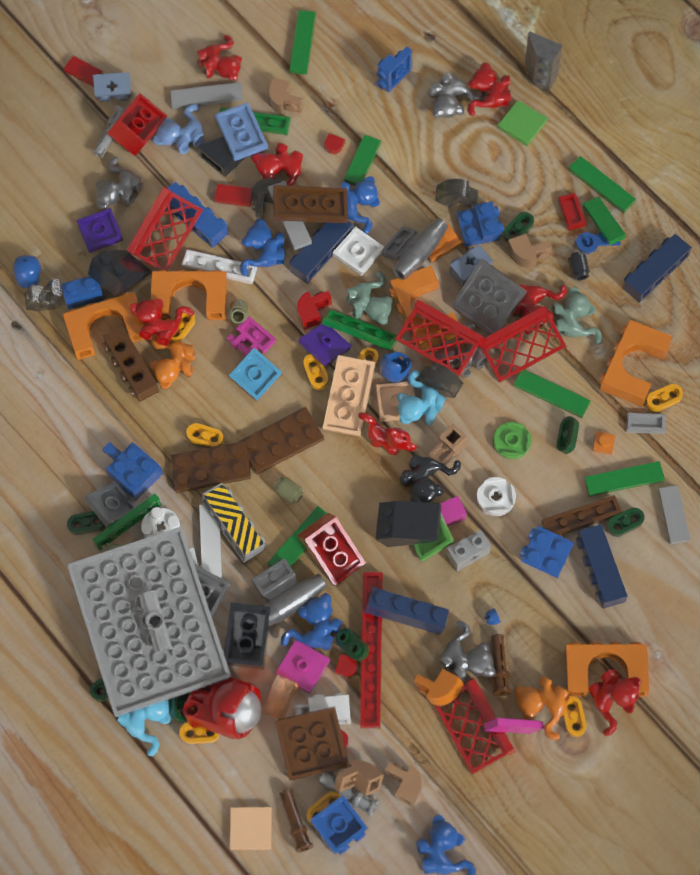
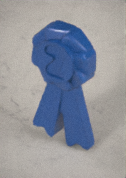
(589, 242)

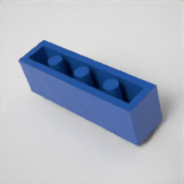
(208, 226)

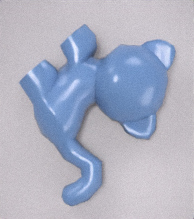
(171, 133)

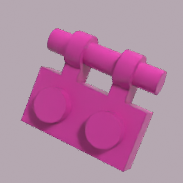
(254, 334)

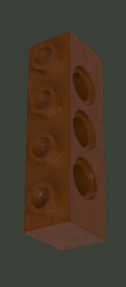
(118, 339)

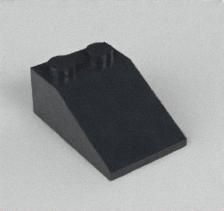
(117, 270)
(407, 523)
(247, 636)

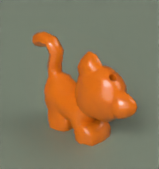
(167, 369)
(532, 701)

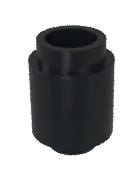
(579, 266)

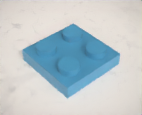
(255, 374)

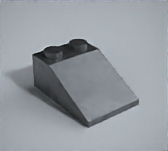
(213, 588)

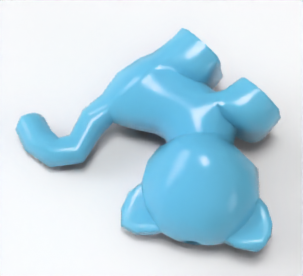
(412, 408)
(135, 722)

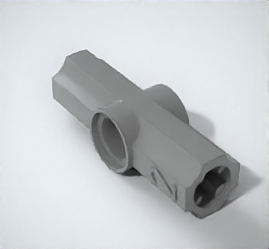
(152, 609)

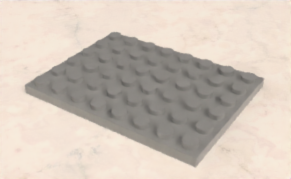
(110, 603)

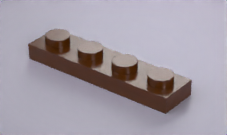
(582, 516)

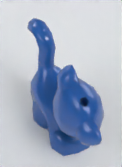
(365, 194)
(260, 237)
(318, 614)
(442, 838)

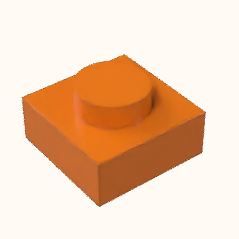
(604, 443)

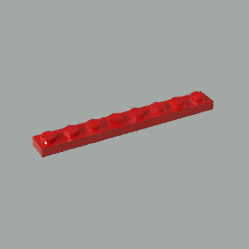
(371, 667)

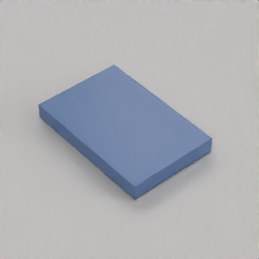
(241, 131)

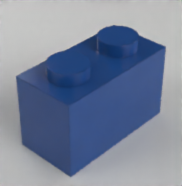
(82, 292)

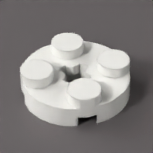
(489, 505)
(158, 516)

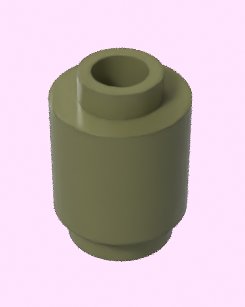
(238, 311)
(288, 490)

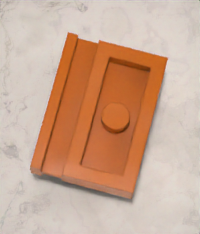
(447, 244)

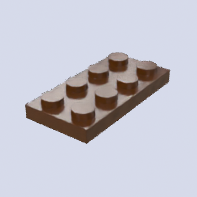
(310, 204)
(282, 440)
(211, 466)

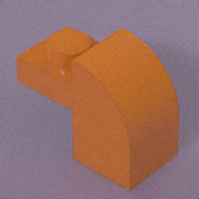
(441, 691)

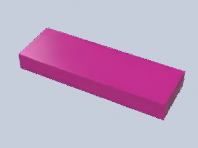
(513, 725)

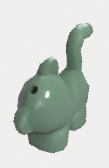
(576, 306)
(376, 307)

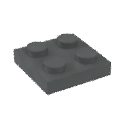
(109, 503)

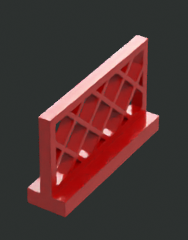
(150, 223)
(447, 323)
(514, 329)
(487, 714)

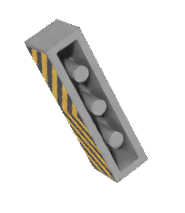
(233, 522)

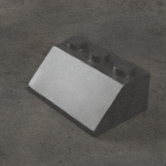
(542, 60)

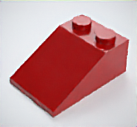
(137, 124)
(331, 548)

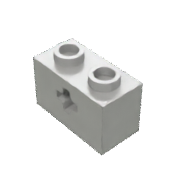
(468, 550)

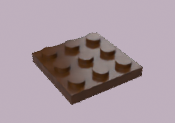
(312, 743)

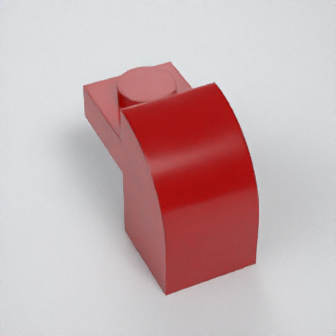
(309, 307)

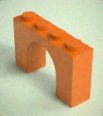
(213, 283)
(407, 291)
(81, 320)
(635, 338)
(579, 657)

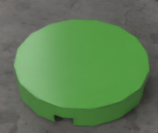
(512, 440)

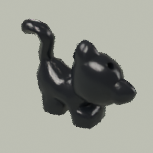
(423, 487)

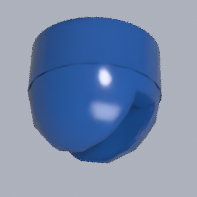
(494, 618)

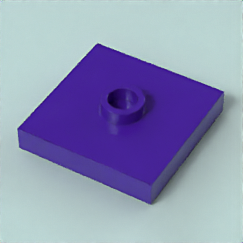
(99, 230)
(324, 344)

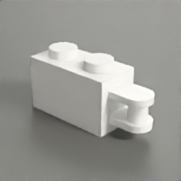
(319, 702)

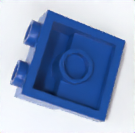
(393, 70)
(480, 224)
(546, 551)
(339, 825)

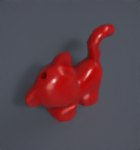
(226, 66)
(486, 80)
(270, 164)
(533, 297)
(150, 313)
(391, 439)
(622, 691)

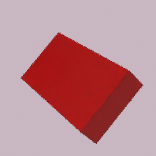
(82, 70)
(233, 195)
(571, 211)

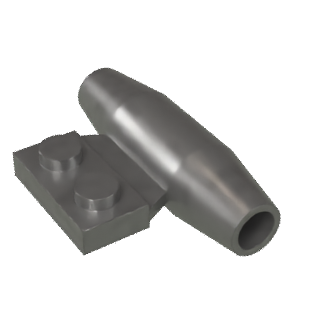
(413, 247)
(282, 591)

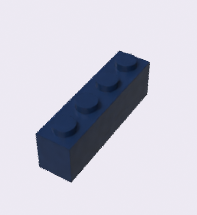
(316, 255)
(656, 267)
(601, 566)
(406, 611)

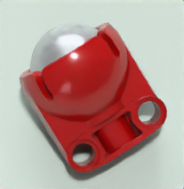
(225, 708)

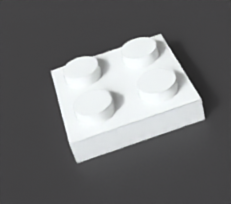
(358, 251)

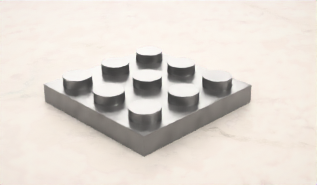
(488, 297)

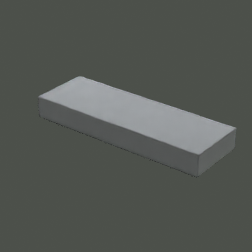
(674, 514)

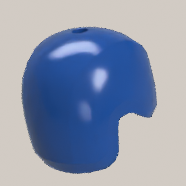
(27, 271)
(394, 368)

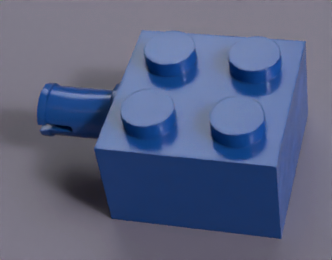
(132, 469)

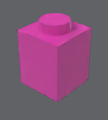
(453, 511)

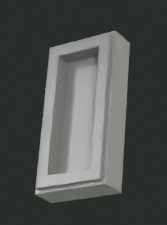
(646, 423)

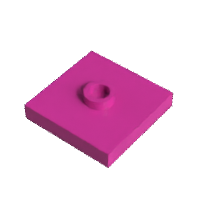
(303, 666)

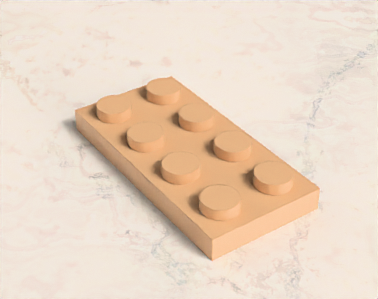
(348, 395)

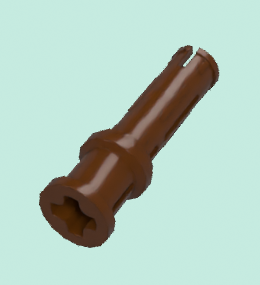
(502, 675)
(298, 829)

